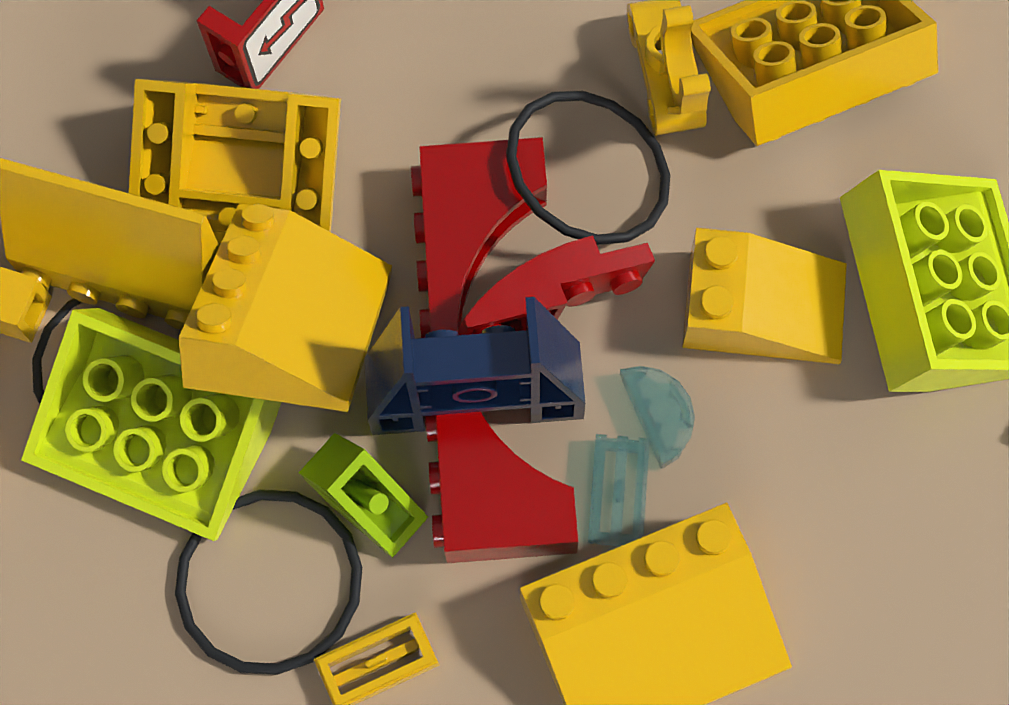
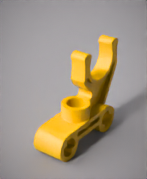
(674, 88)

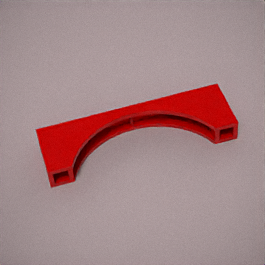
(489, 495)

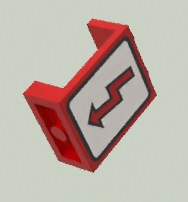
(257, 47)

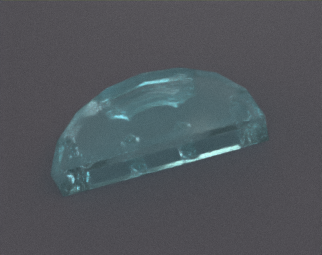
(662, 409)

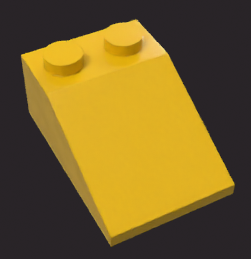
(763, 298)

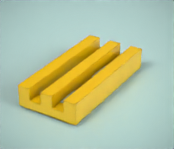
(369, 641)

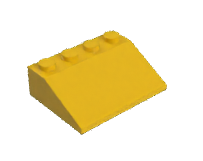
(811, 59)
(104, 243)
(283, 312)
(659, 619)

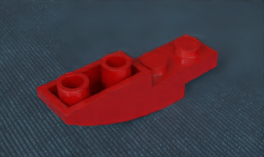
(557, 280)

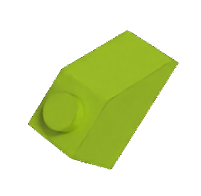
(363, 493)

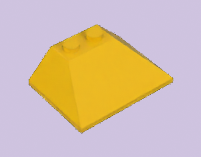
(234, 146)

